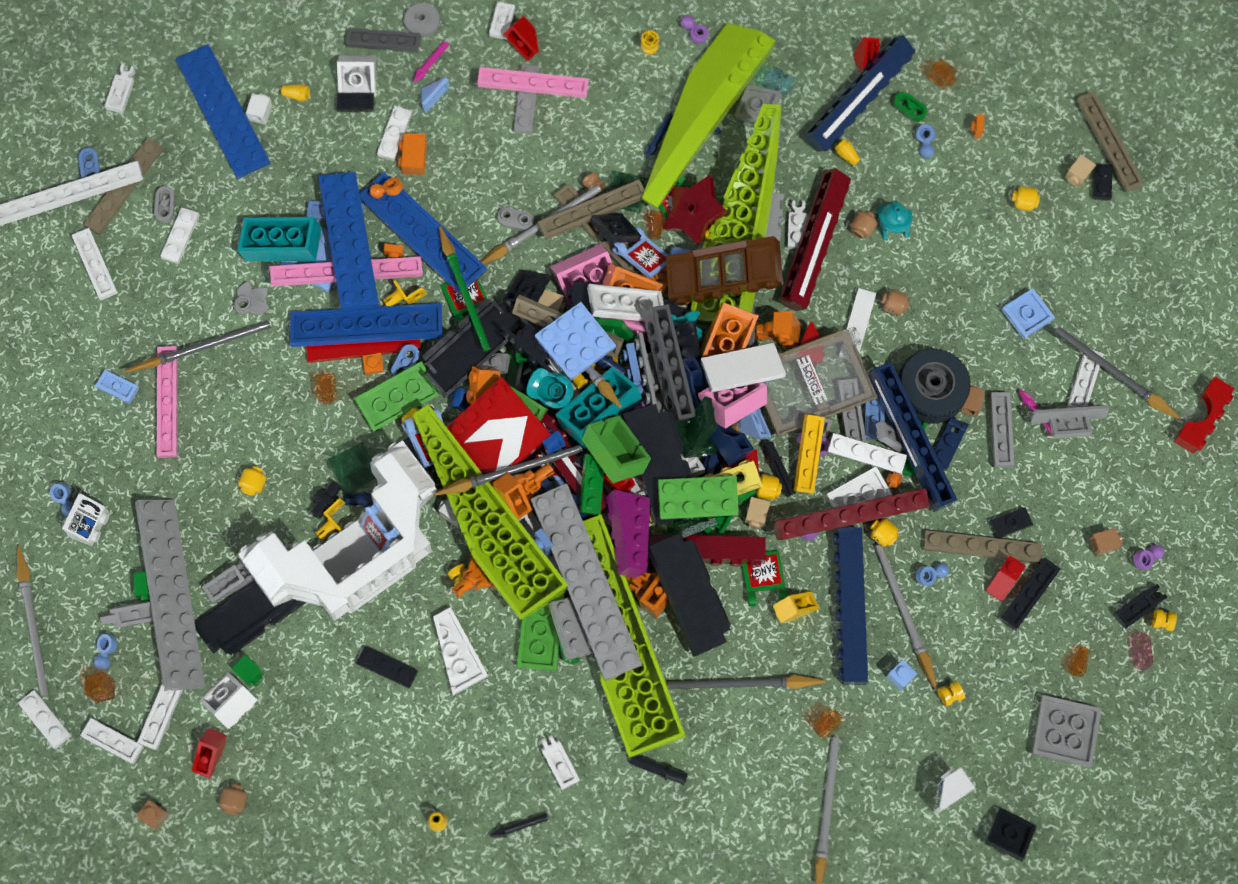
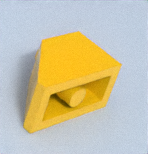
(795, 606)

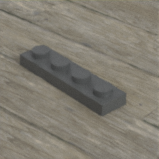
(383, 40)

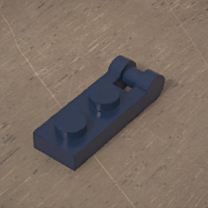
(949, 442)

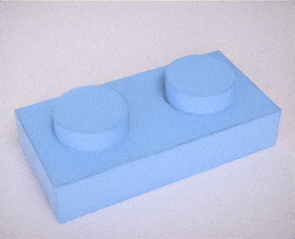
(117, 386)

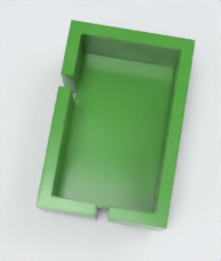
(614, 447)

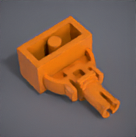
(784, 329)
(521, 488)
(473, 577)
(649, 593)

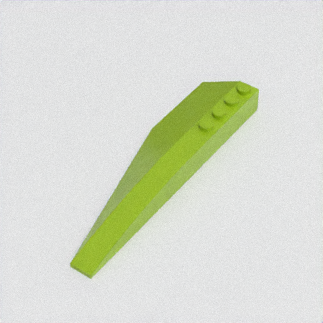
(705, 101)
(747, 202)
(489, 527)
(640, 696)

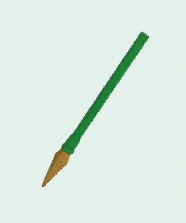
(449, 251)

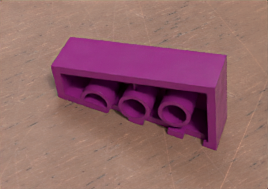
(630, 531)

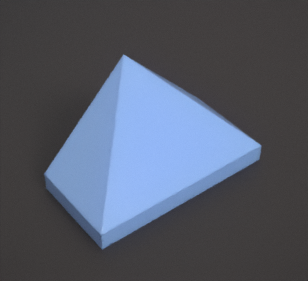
(433, 92)
(755, 425)

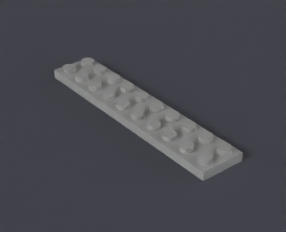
(586, 582)
(169, 595)

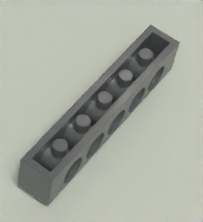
(668, 362)

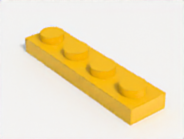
(809, 453)

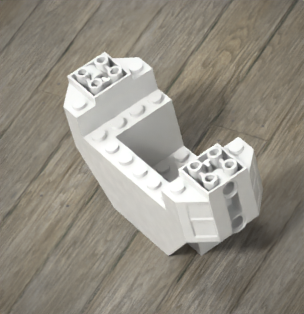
(348, 566)

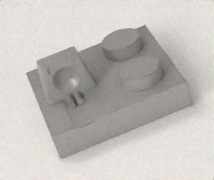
(753, 100)

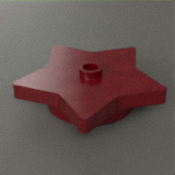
(694, 209)

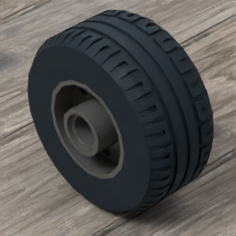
(935, 384)

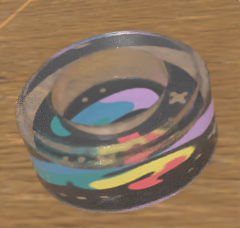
(1192, 414)

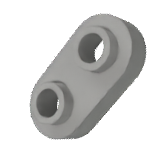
(164, 205)
(515, 218)

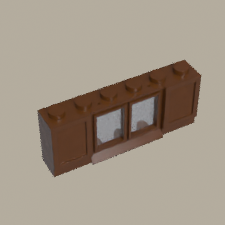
(724, 270)

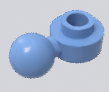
(926, 149)
(57, 496)
(940, 570)
(106, 645)

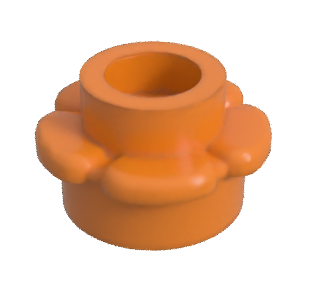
(894, 480)

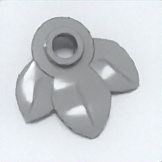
(254, 299)

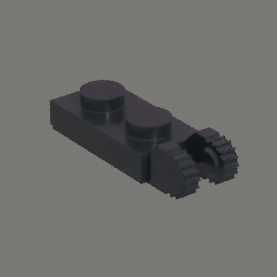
(1138, 607)

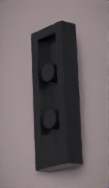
(387, 667)

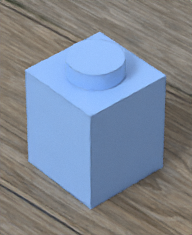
(901, 675)

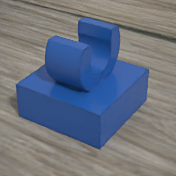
(460, 400)
(553, 442)

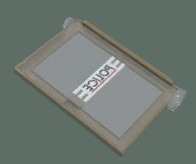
(819, 381)

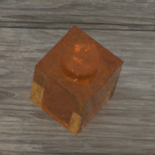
(942, 74)
(326, 388)
(99, 687)
(827, 723)

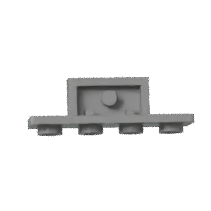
(649, 375)
(1070, 421)

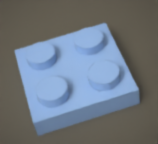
(1028, 313)

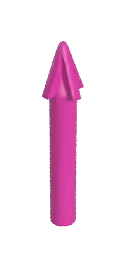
(428, 64)
(1027, 399)

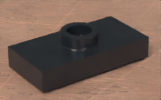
(355, 102)
(1011, 523)

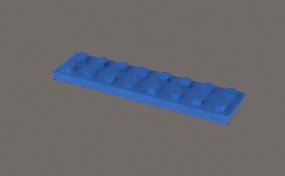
(223, 111)
(422, 234)
(348, 241)
(366, 325)

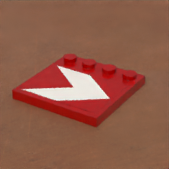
(498, 429)

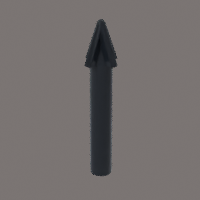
(503, 831)

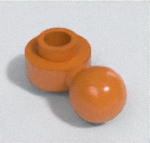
(392, 187)

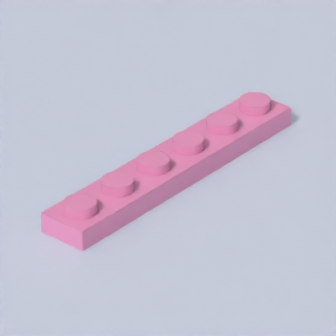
(533, 82)
(167, 406)

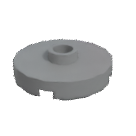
(424, 27)

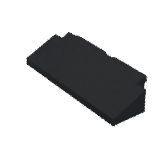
(456, 353)
(662, 442)
(690, 593)
(241, 619)

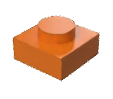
(978, 126)
(394, 251)
(373, 364)

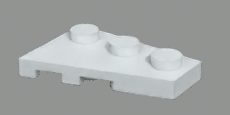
(862, 488)

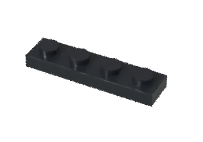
(1030, 594)

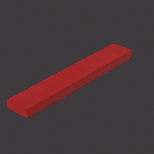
(355, 350)

